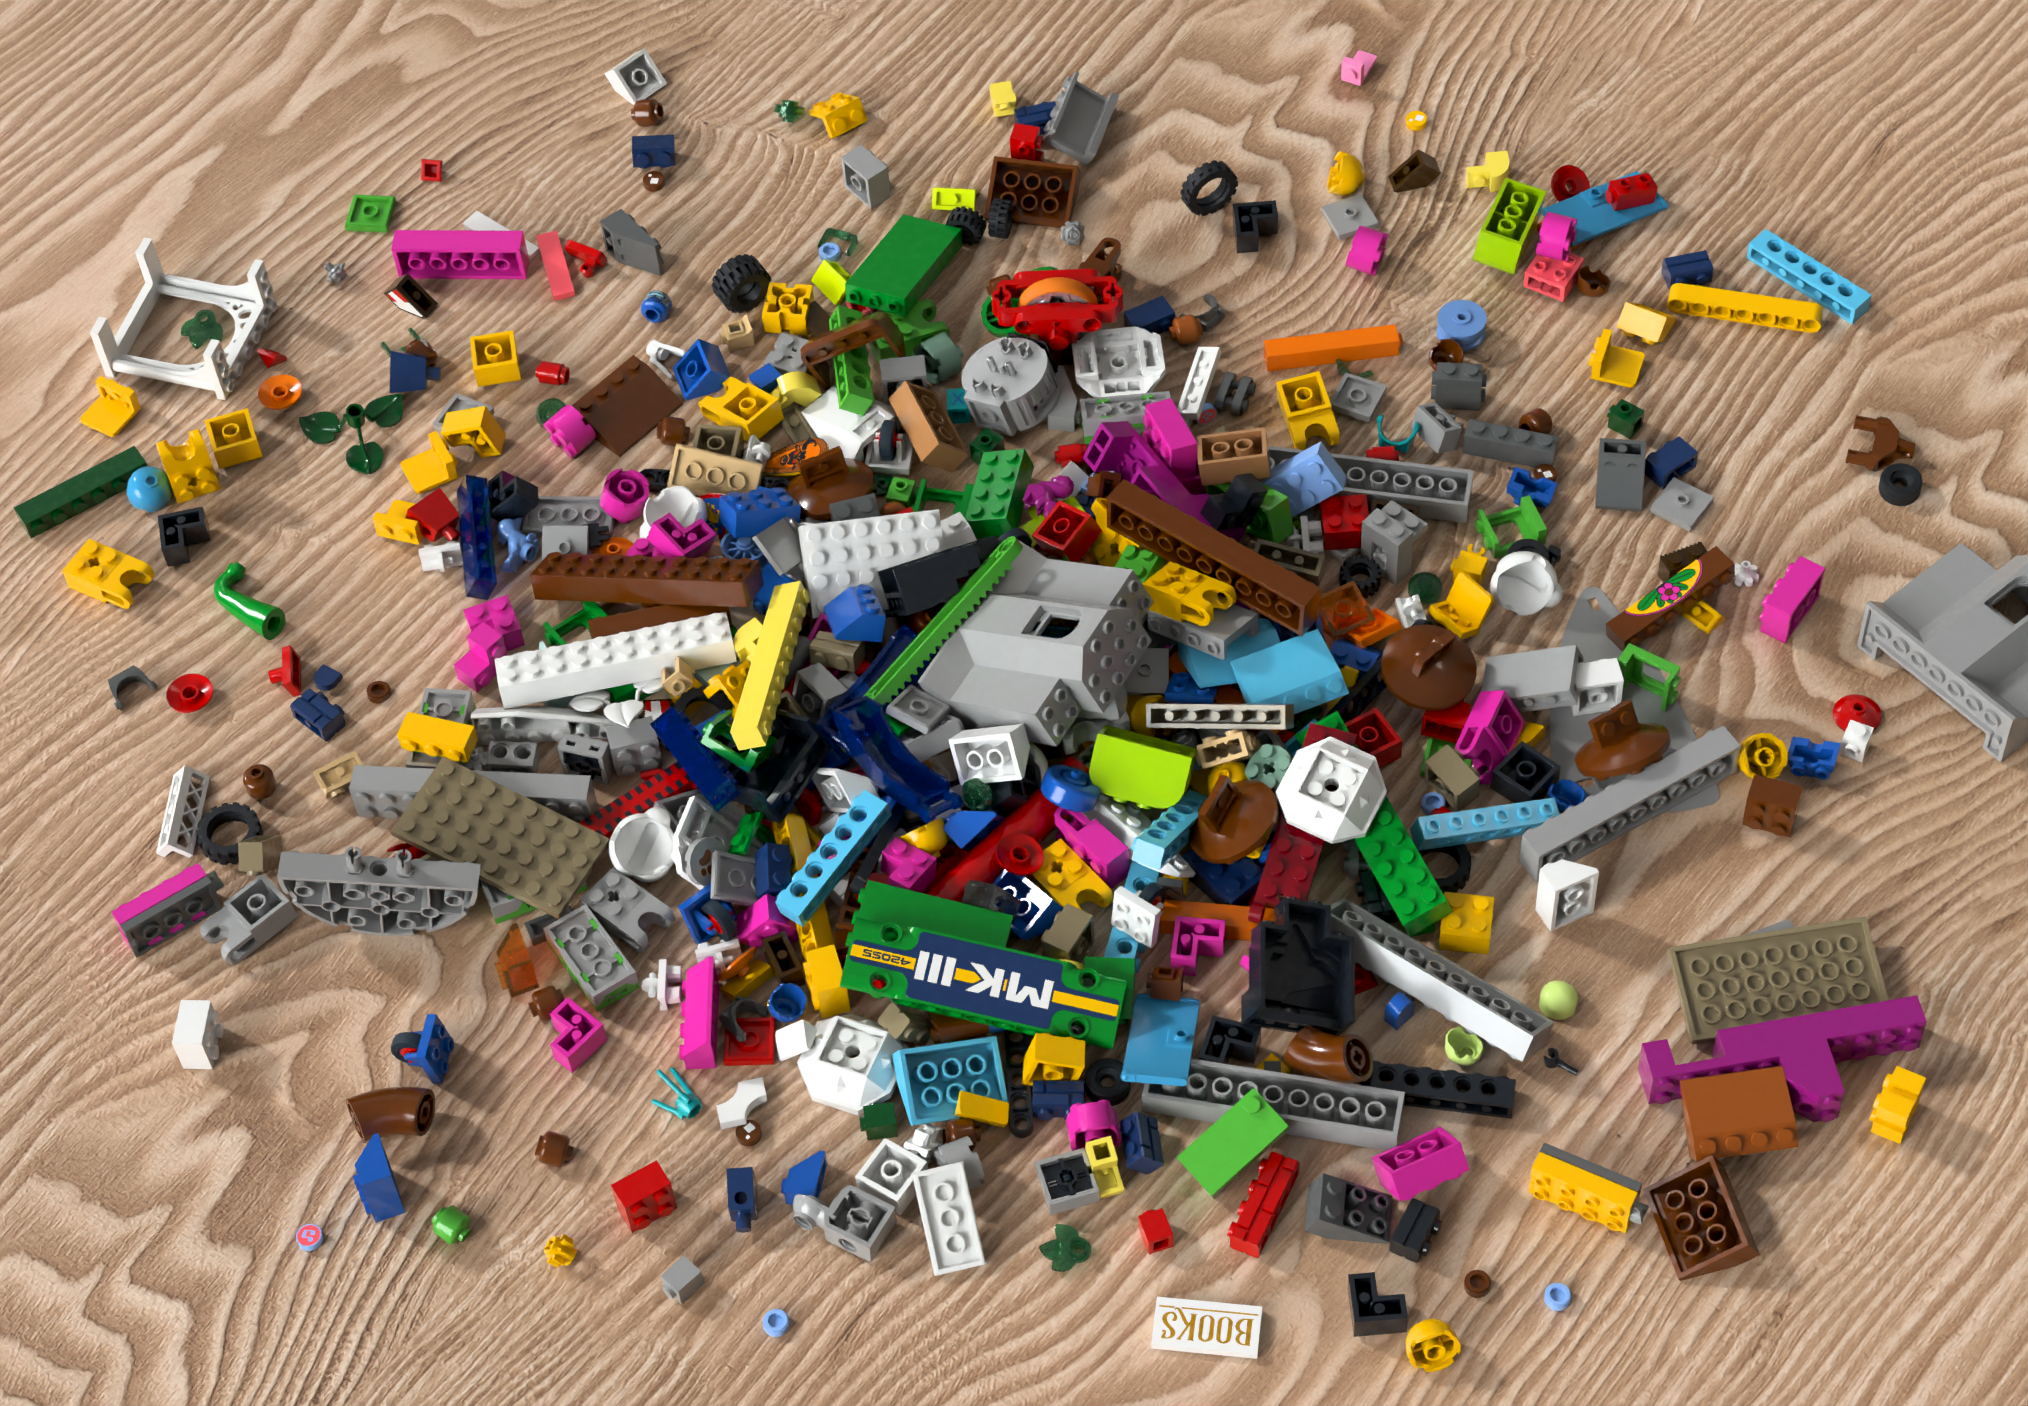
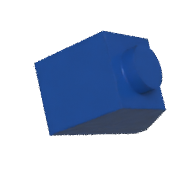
(805, 1177)

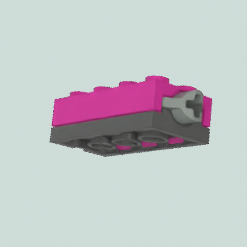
(168, 909)

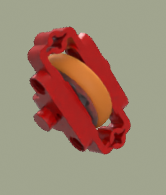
(1057, 304)

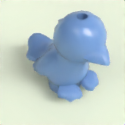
(520, 547)

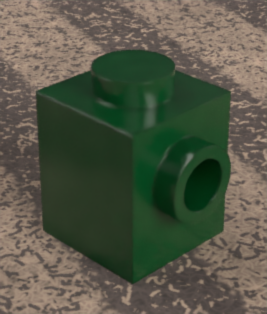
(1625, 418)
(986, 442)
(879, 1121)

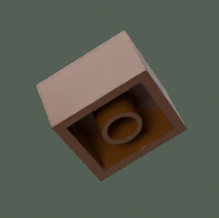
(1772, 805)

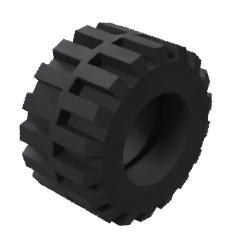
(741, 283)

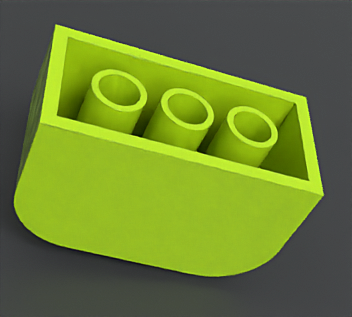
(1509, 226)
(1141, 768)

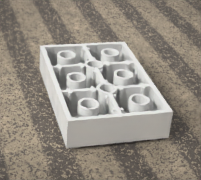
(855, 549)

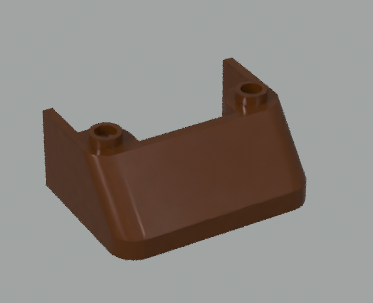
(848, 338)

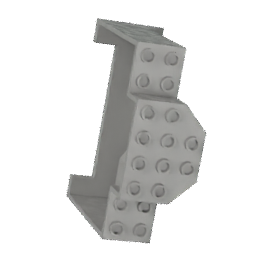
(1959, 644)
(1008, 675)

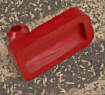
(585, 253)

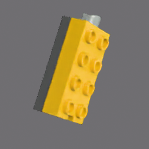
(1586, 1189)

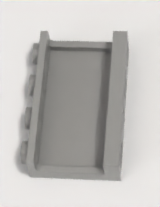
(1079, 120)
(1214, 637)
(1535, 677)

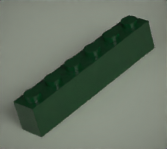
(79, 493)

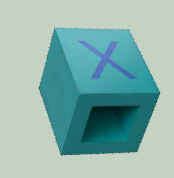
(957, 406)

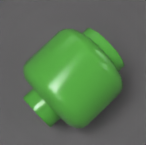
(451, 1224)

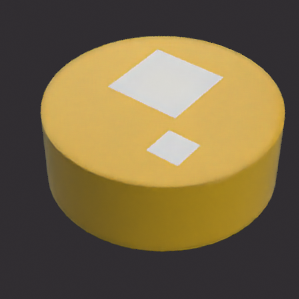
(1416, 120)

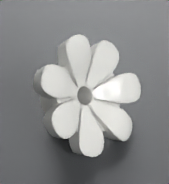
(1745, 573)
(477, 760)

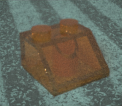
(1344, 610)
(515, 964)

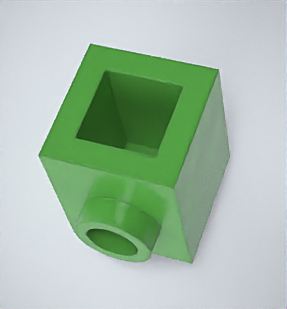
(901, 491)

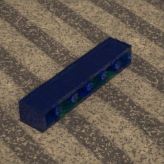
(476, 537)
(695, 759)

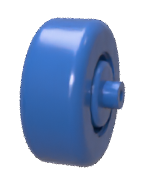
(1070, 788)

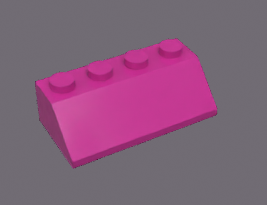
(700, 1016)

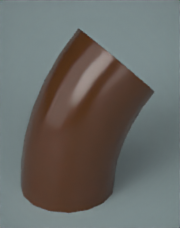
(1329, 1056)
(392, 1112)

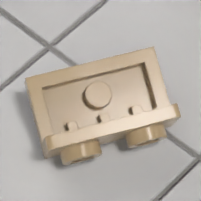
(337, 775)

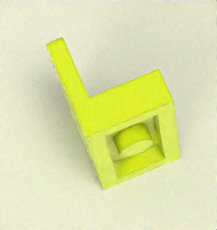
(950, 198)
(831, 280)

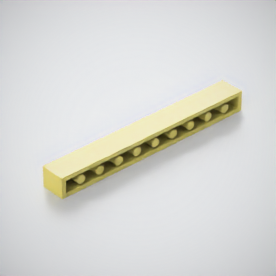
(770, 666)

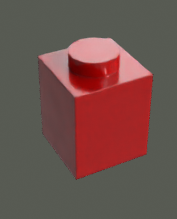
(1155, 1230)

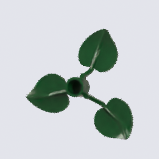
(364, 457)

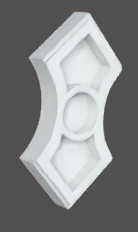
(747, 1097)

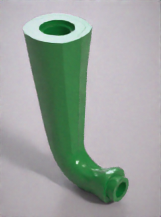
(259, 616)

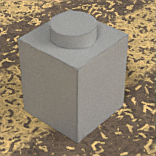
(681, 1280)

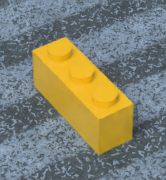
(437, 737)

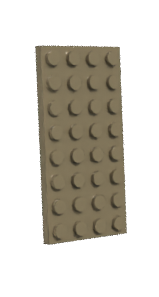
(514, 839)
(1775, 975)

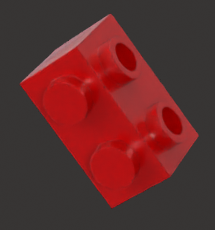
(1026, 143)

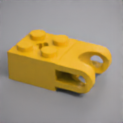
(743, 407)
(1307, 409)
(188, 467)
(1109, 544)
(106, 573)
(1187, 594)
(1069, 878)

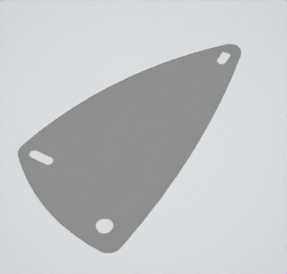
(1570, 732)

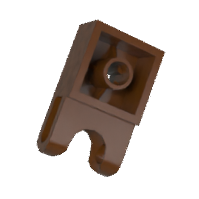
(1103, 262)

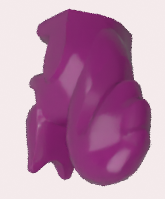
(1045, 492)

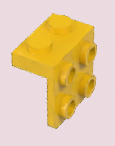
(840, 113)
(1615, 363)
(112, 409)
(431, 467)
(395, 526)
(1464, 607)
(730, 682)

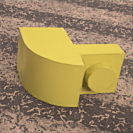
(1002, 98)
(1490, 174)
(797, 388)
(746, 640)
(1104, 1166)

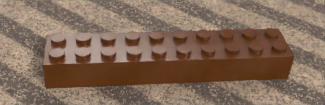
(1192, 544)
(647, 579)

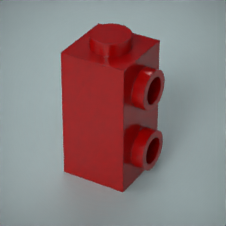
(1631, 192)

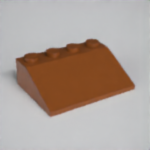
(1738, 1113)

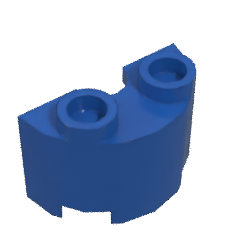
(1522, 485)
(1811, 758)

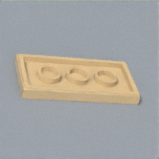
(713, 472)

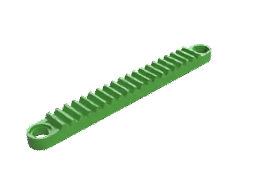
(945, 621)

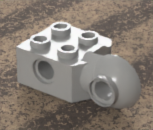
(851, 1222)

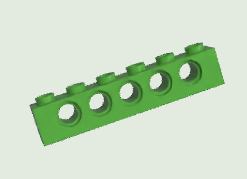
(852, 369)

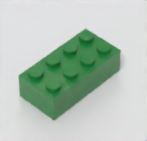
(999, 492)

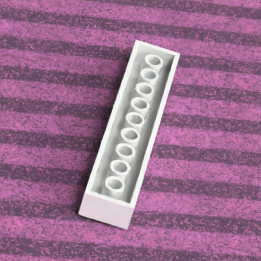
(613, 660)

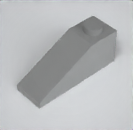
(1066, 412)

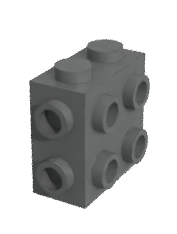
(1458, 386)

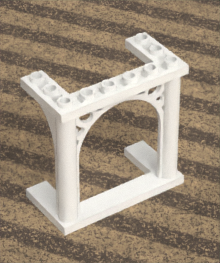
(216, 371)

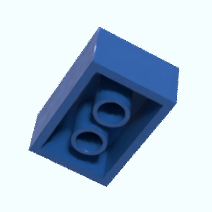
(755, 511)

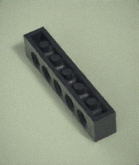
(1448, 1097)

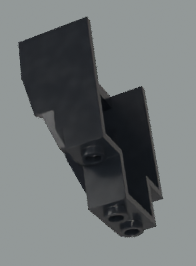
(934, 577)
(787, 771)
(1300, 971)

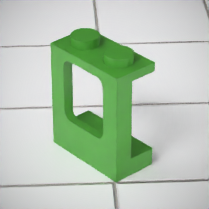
(1525, 517)
(1632, 666)

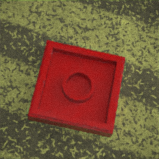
(757, 1048)

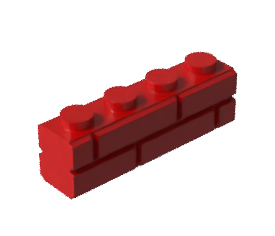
(1264, 1204)

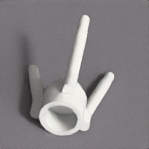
(660, 351)

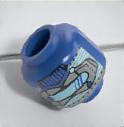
(656, 306)

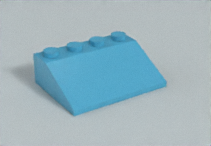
(1212, 671)
(1291, 673)
(937, 1073)

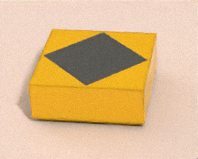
(1274, 1064)

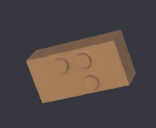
(928, 426)

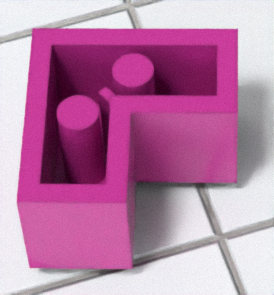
(674, 540)
(499, 616)
(478, 665)
(908, 866)
(763, 921)
(1196, 938)
(578, 1036)

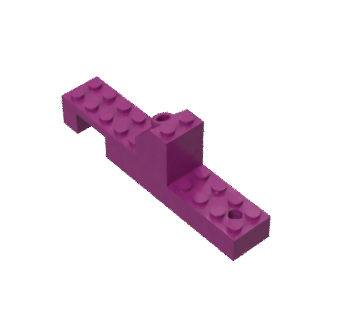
(1123, 450)
(1802, 1044)

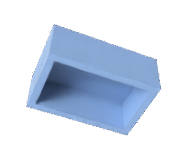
(1307, 478)

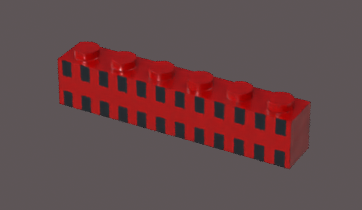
(641, 798)

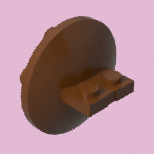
(827, 481)
(1428, 667)
(1621, 744)
(1234, 820)

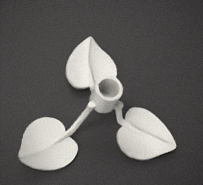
(621, 713)

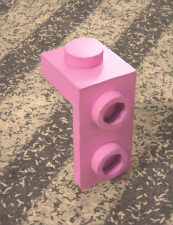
(1357, 69)

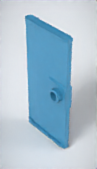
(1597, 215)
(1160, 1041)

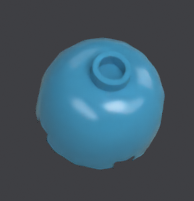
(149, 489)

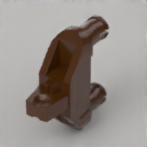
(1886, 444)

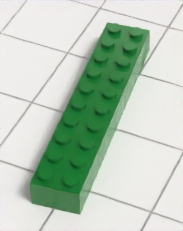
(1397, 861)

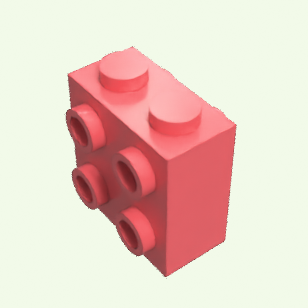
(1553, 276)

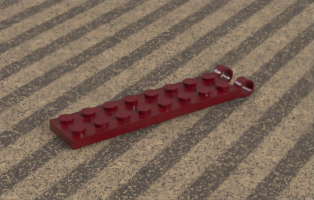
(1293, 852)

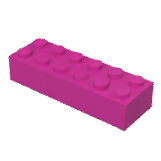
(460, 254)

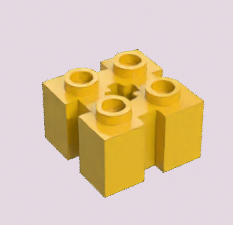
(787, 308)
(1896, 1104)

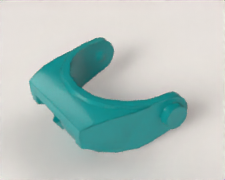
(1402, 446)

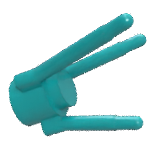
(687, 1104)

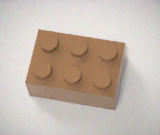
(1232, 454)

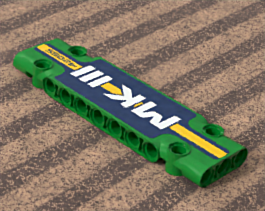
(983, 982)

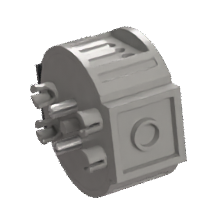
(1011, 384)

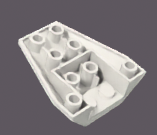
(846, 428)

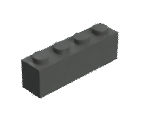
(1509, 444)

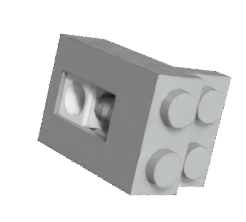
(1389, 540)

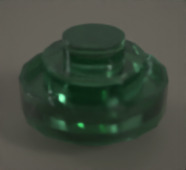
(789, 110)
(547, 409)
(1427, 586)
(977, 795)

